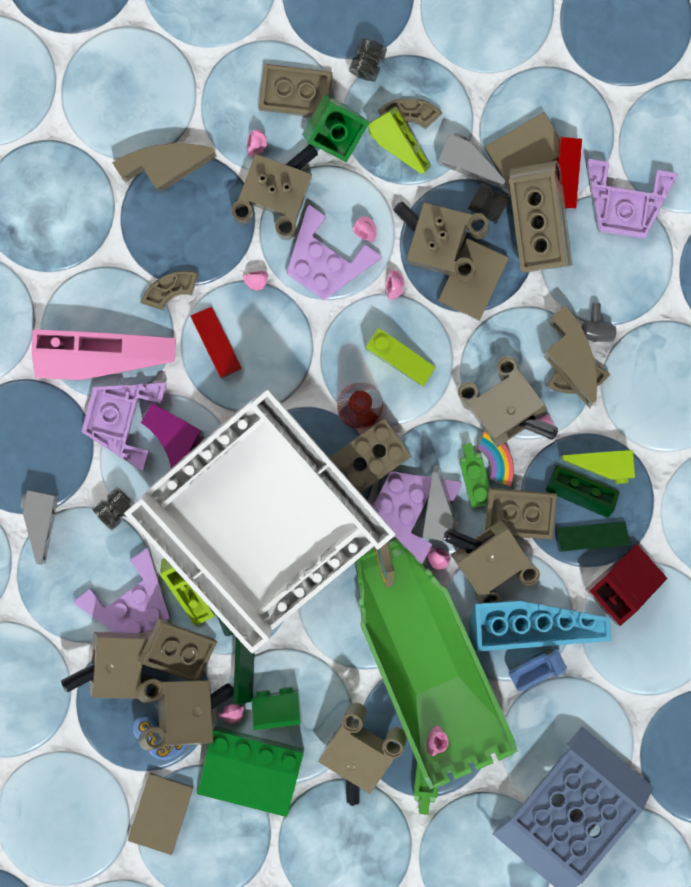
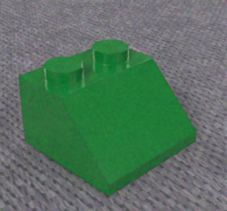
(335, 128)
(276, 709)

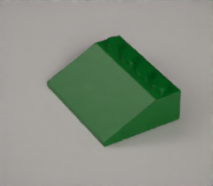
(250, 771)

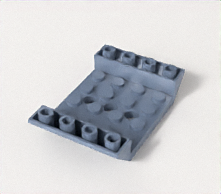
(590, 781)

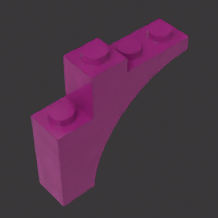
(173, 433)

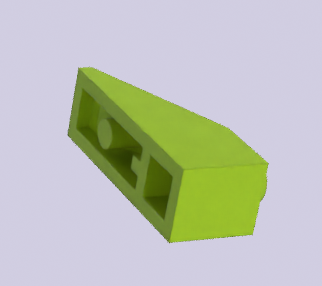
(395, 137)
(400, 357)
(608, 465)
(190, 601)

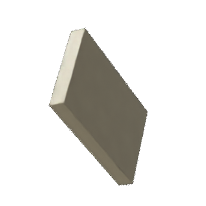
(293, 89)
(524, 146)
(474, 296)
(523, 512)
(177, 650)
(160, 813)

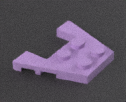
(625, 210)
(318, 266)
(112, 414)
(401, 505)
(135, 610)

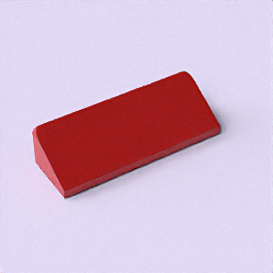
(569, 161)
(216, 342)

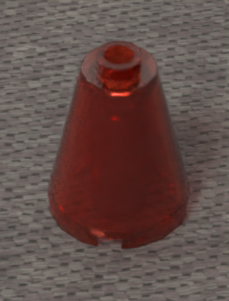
(359, 416)

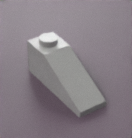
(466, 159)
(439, 509)
(39, 519)

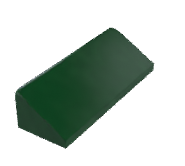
(582, 491)
(592, 536)
(243, 674)

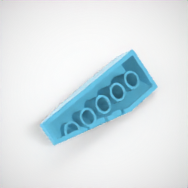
(532, 625)

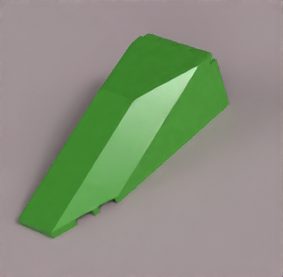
(430, 667)

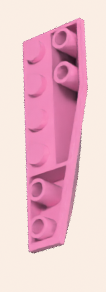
(93, 355)

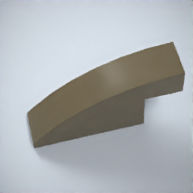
(164, 163)
(573, 356)

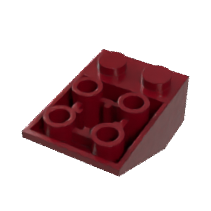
(626, 585)

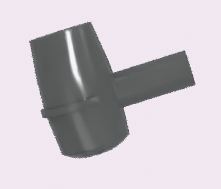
(597, 331)

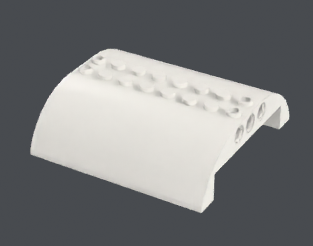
(258, 519)

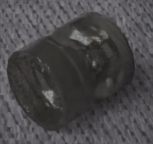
(368, 58)
(489, 203)
(113, 509)

